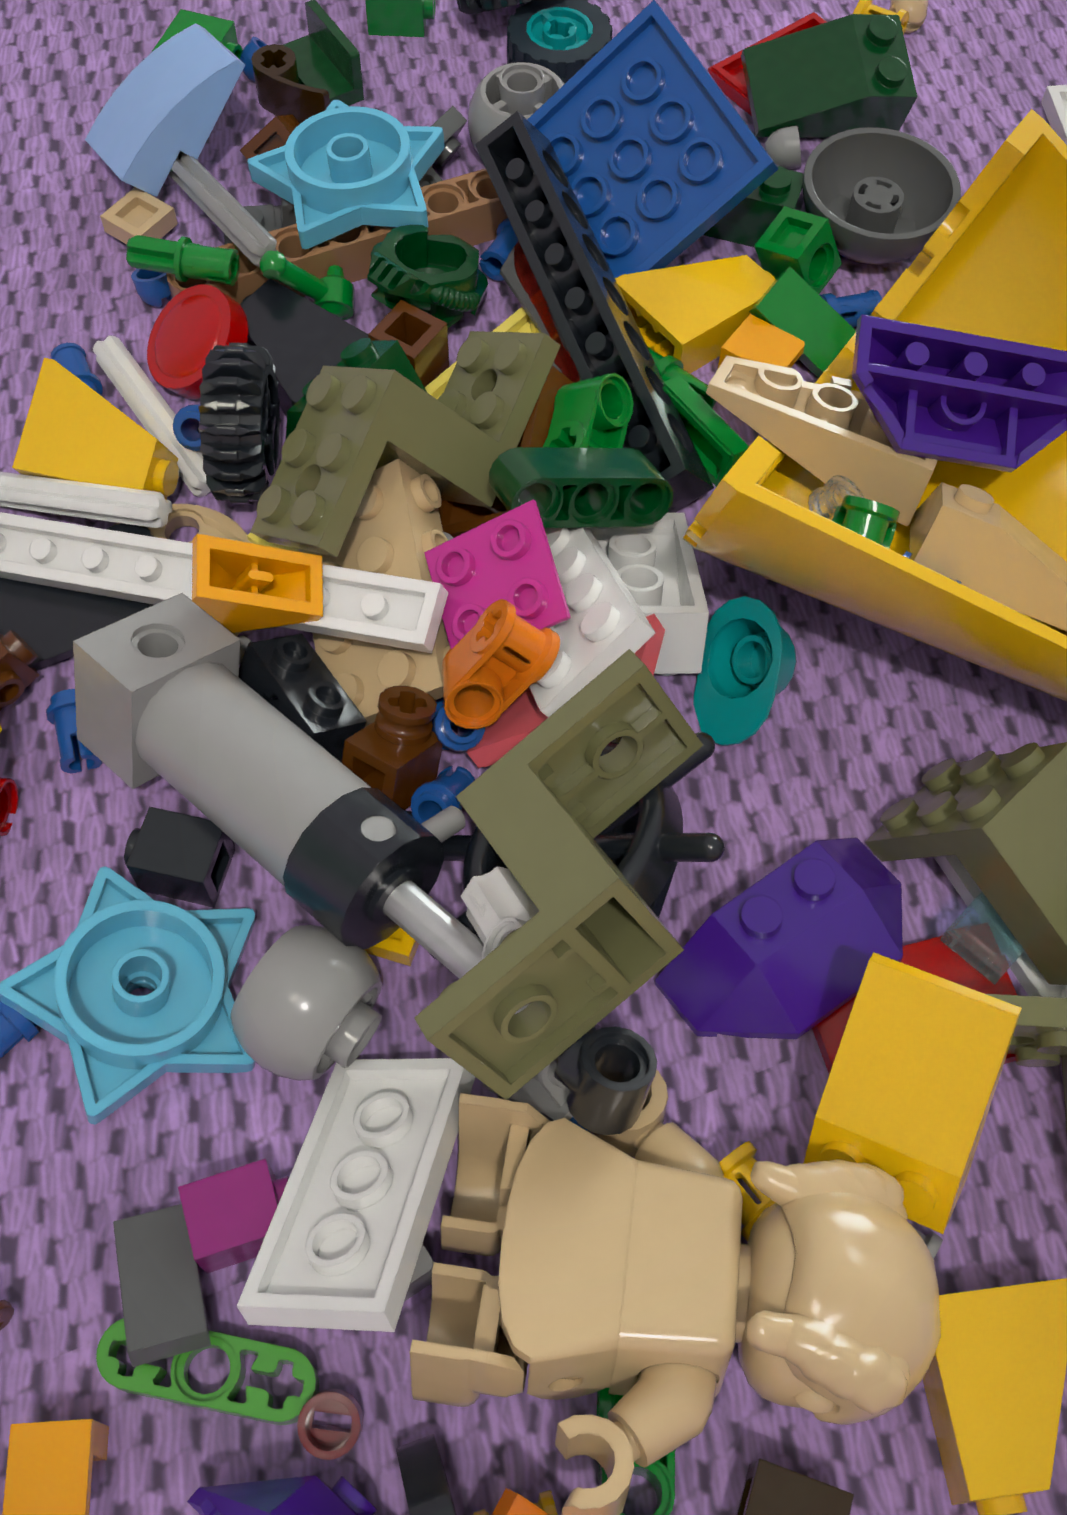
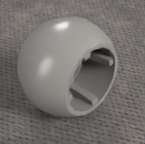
(507, 90)
(307, 1005)

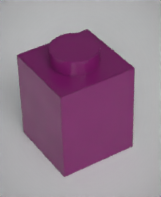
(230, 1213)

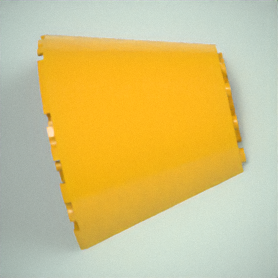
(985, 273)

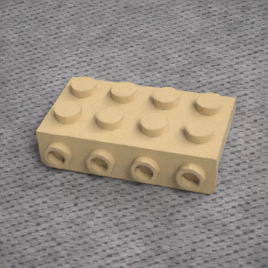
(388, 537)

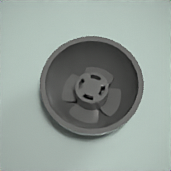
(879, 192)

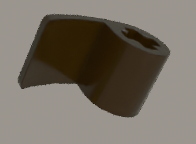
(279, 84)

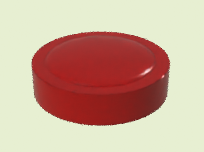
(186, 334)

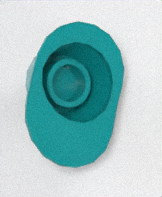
(742, 670)

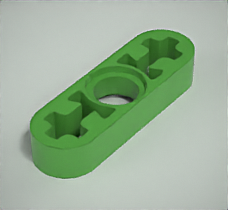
(258, 1402)

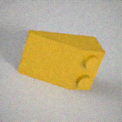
(914, 1083)

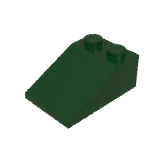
(831, 77)

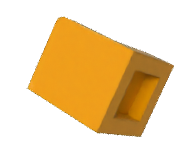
(762, 343)
(52, 1466)

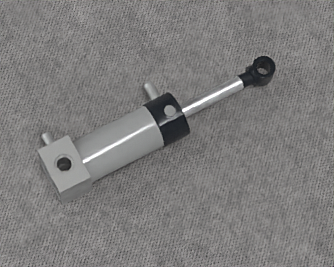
(169, 703)

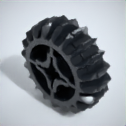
(239, 422)

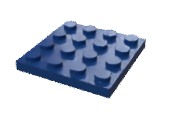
(651, 145)

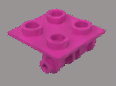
(499, 561)

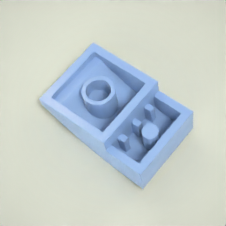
(165, 108)

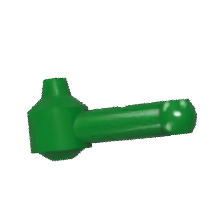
(330, 292)

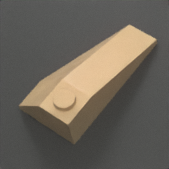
(822, 429)
(990, 552)

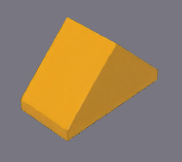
(255, 584)

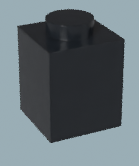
(179, 857)

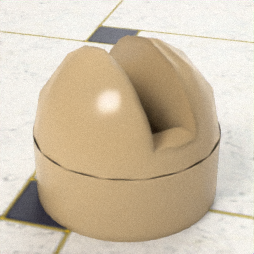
(917, 12)

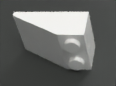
(664, 582)

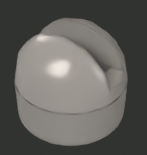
(785, 147)

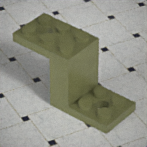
(374, 416)
(1009, 833)
(592, 928)

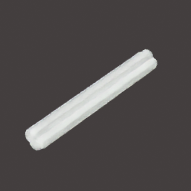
(149, 408)
(84, 500)

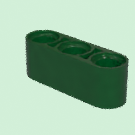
(582, 486)

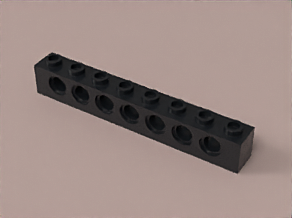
(587, 297)

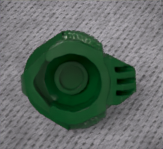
(427, 272)

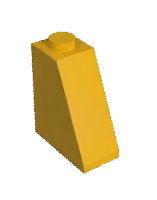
(694, 306)
(87, 439)
(999, 1392)

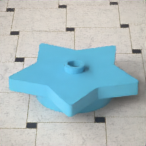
(350, 171)
(127, 1039)

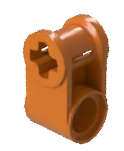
(494, 665)

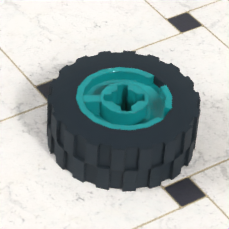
(557, 34)

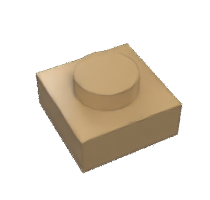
(138, 215)

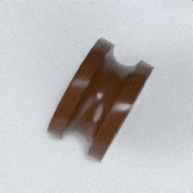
(405, 715)

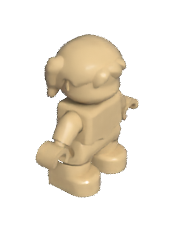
(644, 1287)

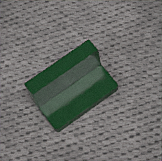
(328, 58)

